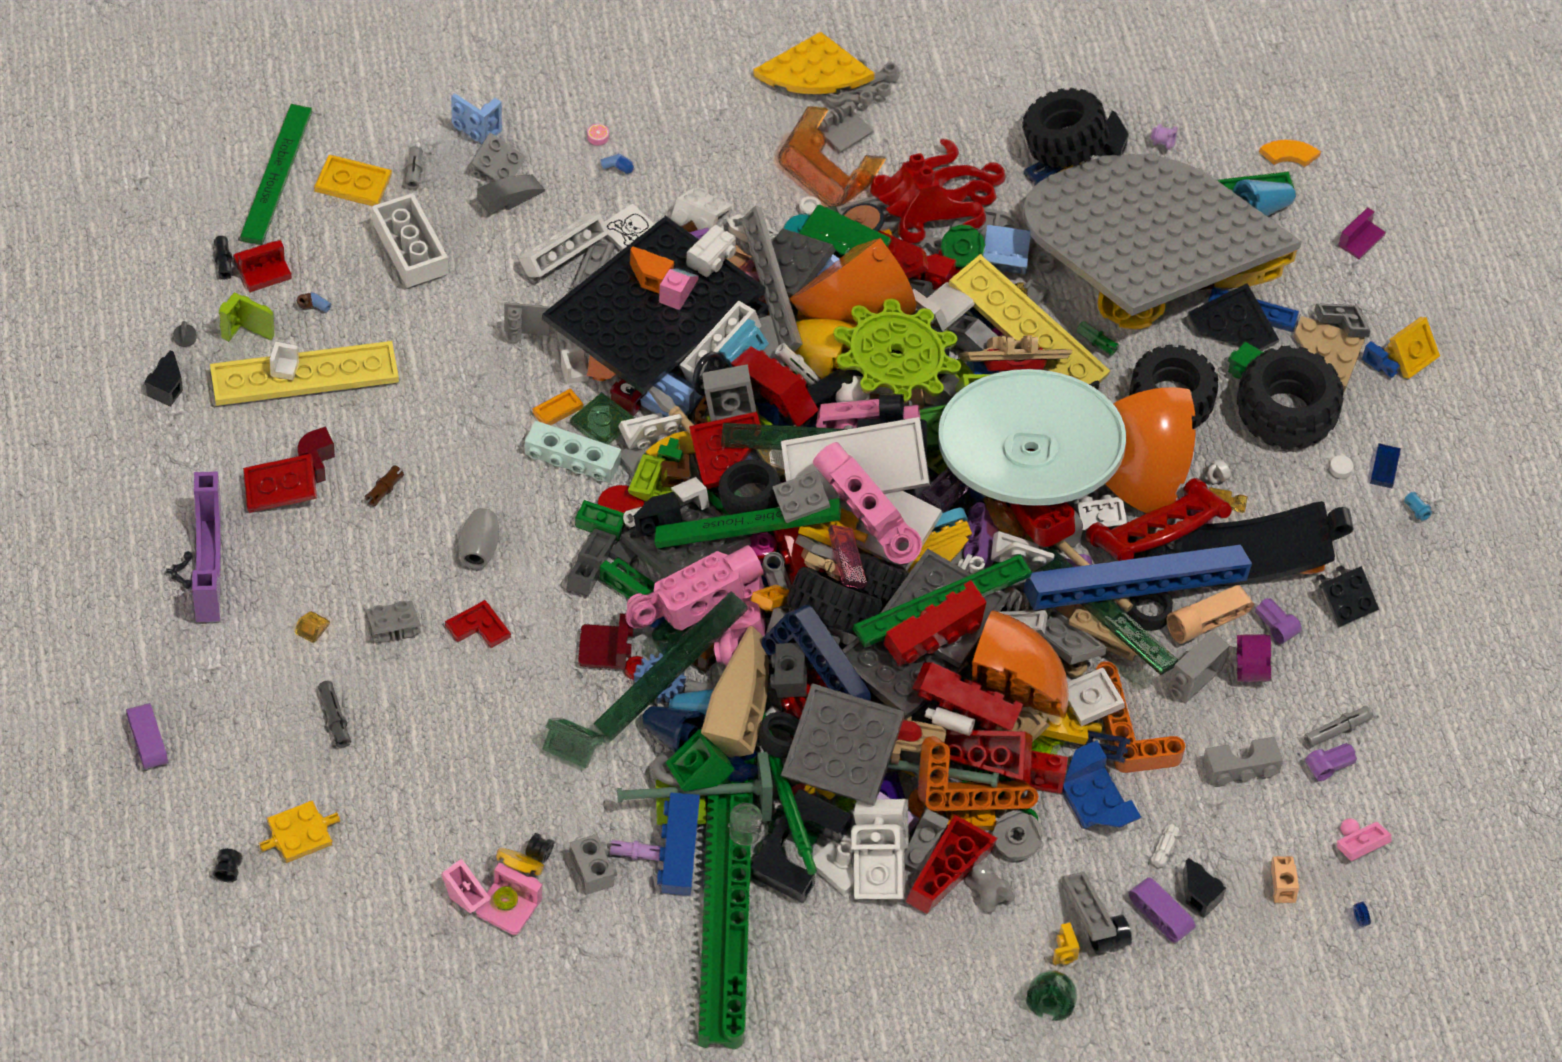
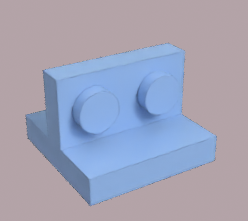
(678, 389)

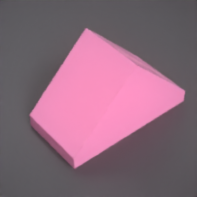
(464, 887)

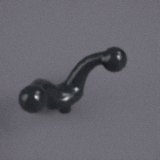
(177, 567)

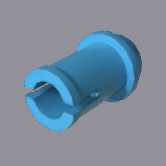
(1421, 510)

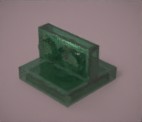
(571, 741)

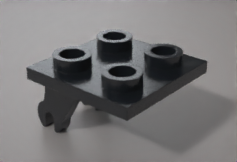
(1348, 595)

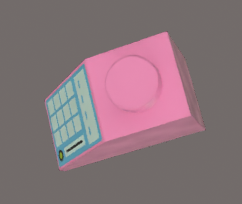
(676, 287)

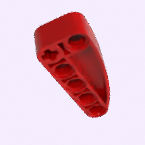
(1046, 522)

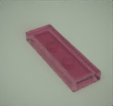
(847, 556)

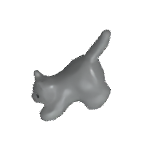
(990, 886)

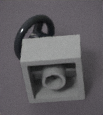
(726, 390)

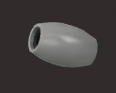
(479, 538)

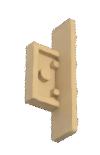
(1088, 623)

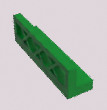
(623, 582)

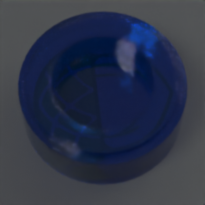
(1361, 914)

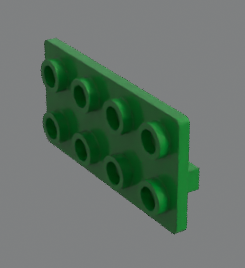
(839, 230)

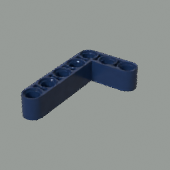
(819, 647)

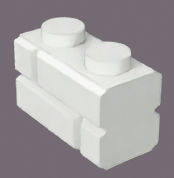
(711, 251)

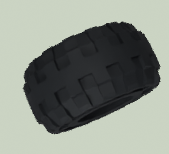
(1293, 373)

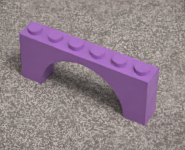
(207, 576)

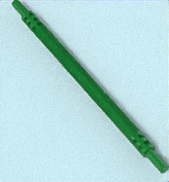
(792, 813)

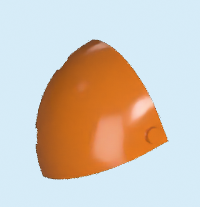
(860, 277)
(1156, 448)
(1020, 665)

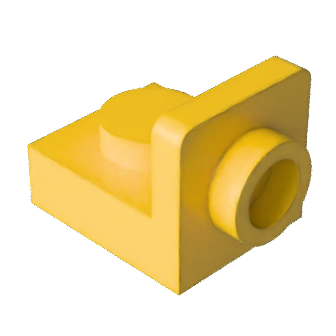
(1068, 946)

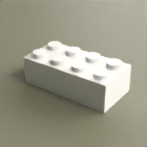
(410, 240)

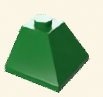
(699, 764)

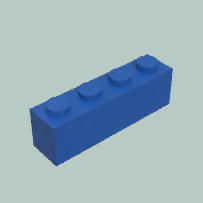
(680, 844)

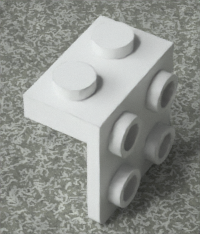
(700, 208)
(945, 303)
(648, 429)
(1008, 546)

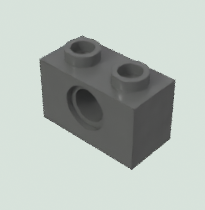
(792, 682)

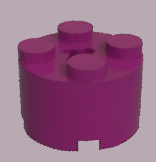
(1253, 658)

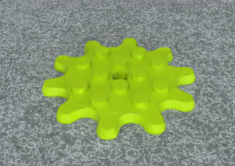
(893, 330)

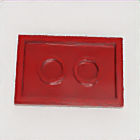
(280, 483)

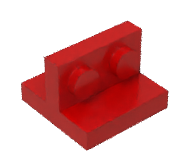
(263, 265)

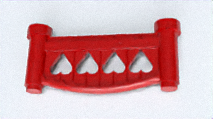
(1196, 497)

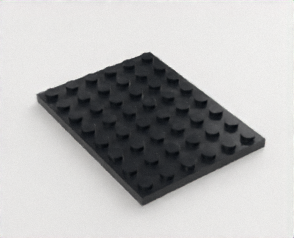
(627, 324)

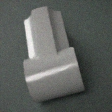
(775, 576)

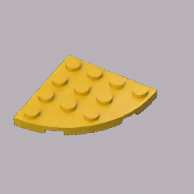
(814, 68)

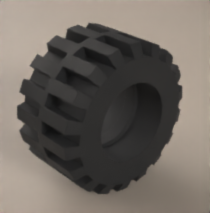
(881, 577)

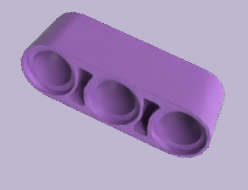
(982, 534)
(147, 736)
(1162, 910)

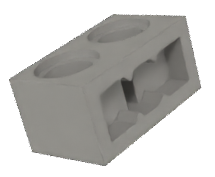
(587, 865)

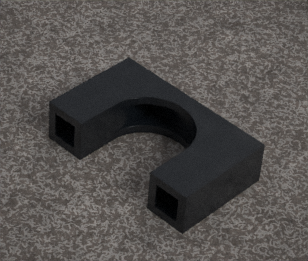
(774, 868)

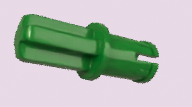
(1097, 338)

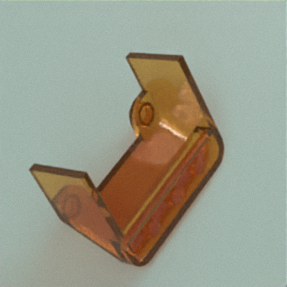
(806, 163)

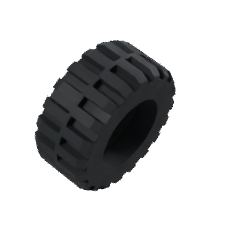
(1071, 145)
(1183, 367)
(833, 602)

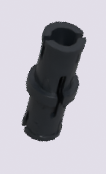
(223, 257)

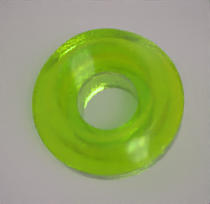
(505, 892)

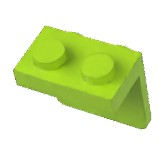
(244, 312)

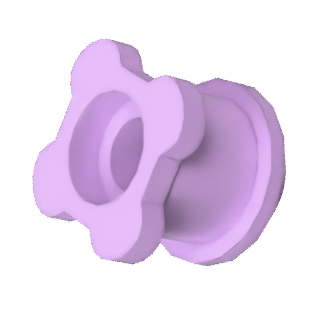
(1164, 136)

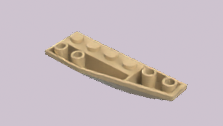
(739, 698)

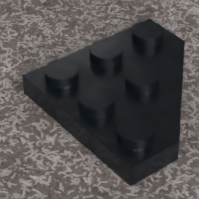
(1235, 319)

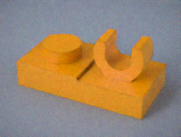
(770, 597)
(981, 818)

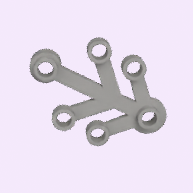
(889, 73)

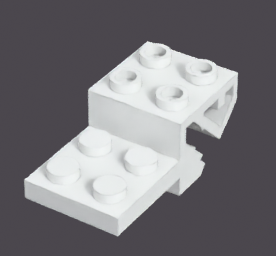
(879, 849)

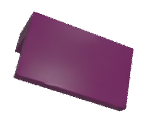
(1361, 234)

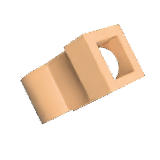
(1284, 879)

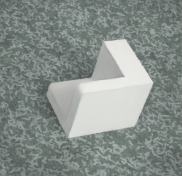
(284, 361)
(573, 365)
(692, 491)

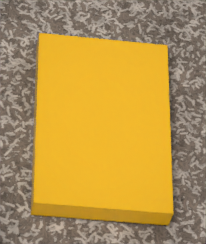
(353, 180)

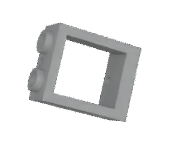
(1198, 667)

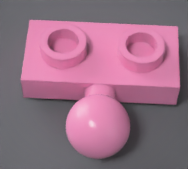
(1361, 841)

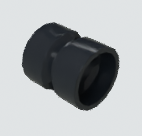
(1122, 939)

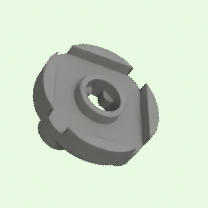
(1023, 823)

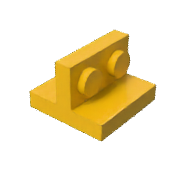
(1413, 347)

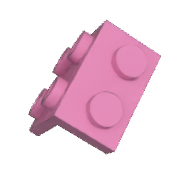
(529, 896)

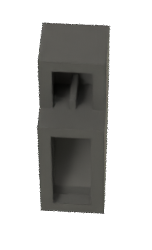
(508, 192)
(587, 568)

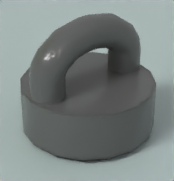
(185, 335)

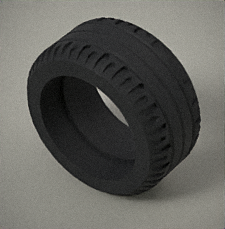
(745, 473)

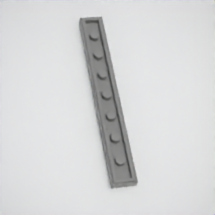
(771, 278)

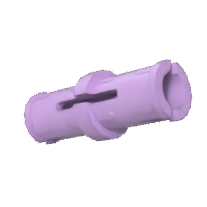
(635, 850)

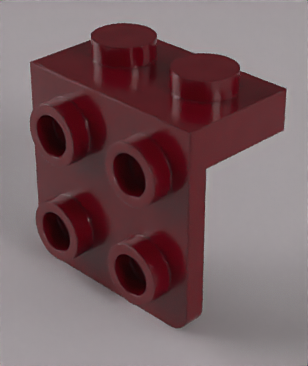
(605, 645)

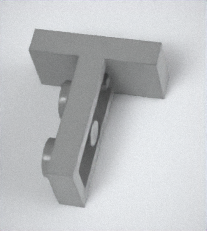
(924, 839)

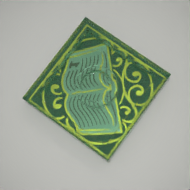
(600, 419)

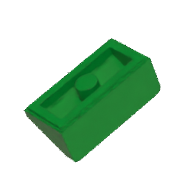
(595, 516)

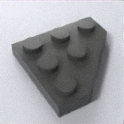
(799, 258)

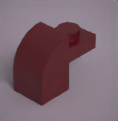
(320, 446)

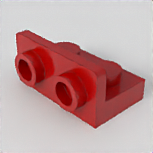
(1047, 771)

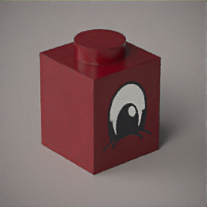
(626, 397)

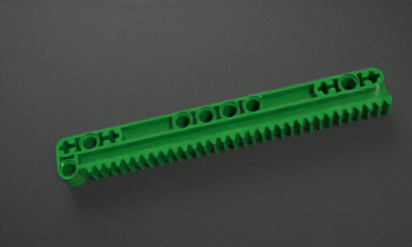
(723, 941)

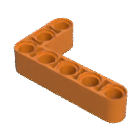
(1137, 749)
(967, 790)

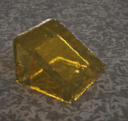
(311, 626)

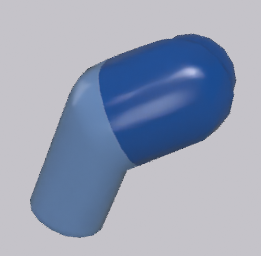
(619, 161)

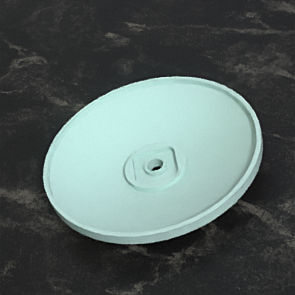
(1004, 414)

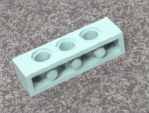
(588, 455)

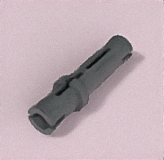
(336, 722)

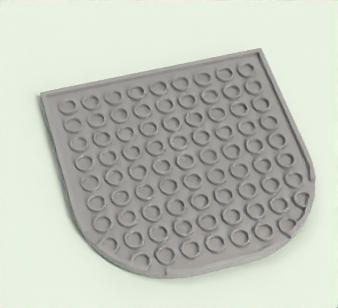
(1149, 228)

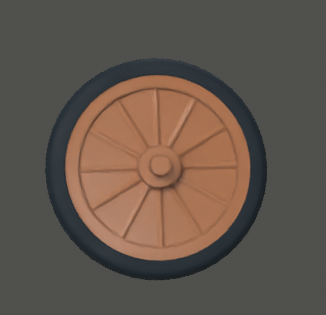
(866, 214)

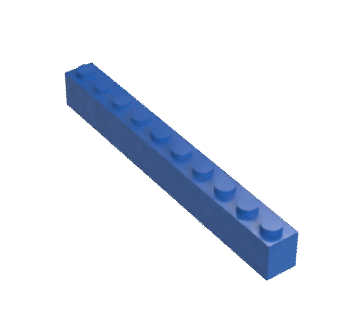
(1137, 577)

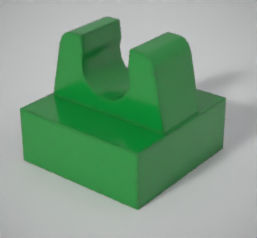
(671, 451)

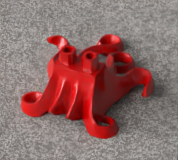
(919, 194)

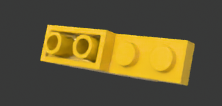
(1259, 274)

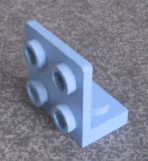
(475, 121)
(1007, 248)

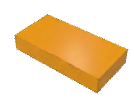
(558, 407)

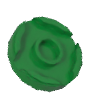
(962, 244)

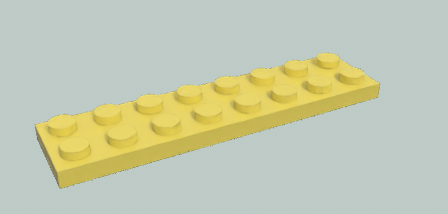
(1019, 316)
(316, 373)

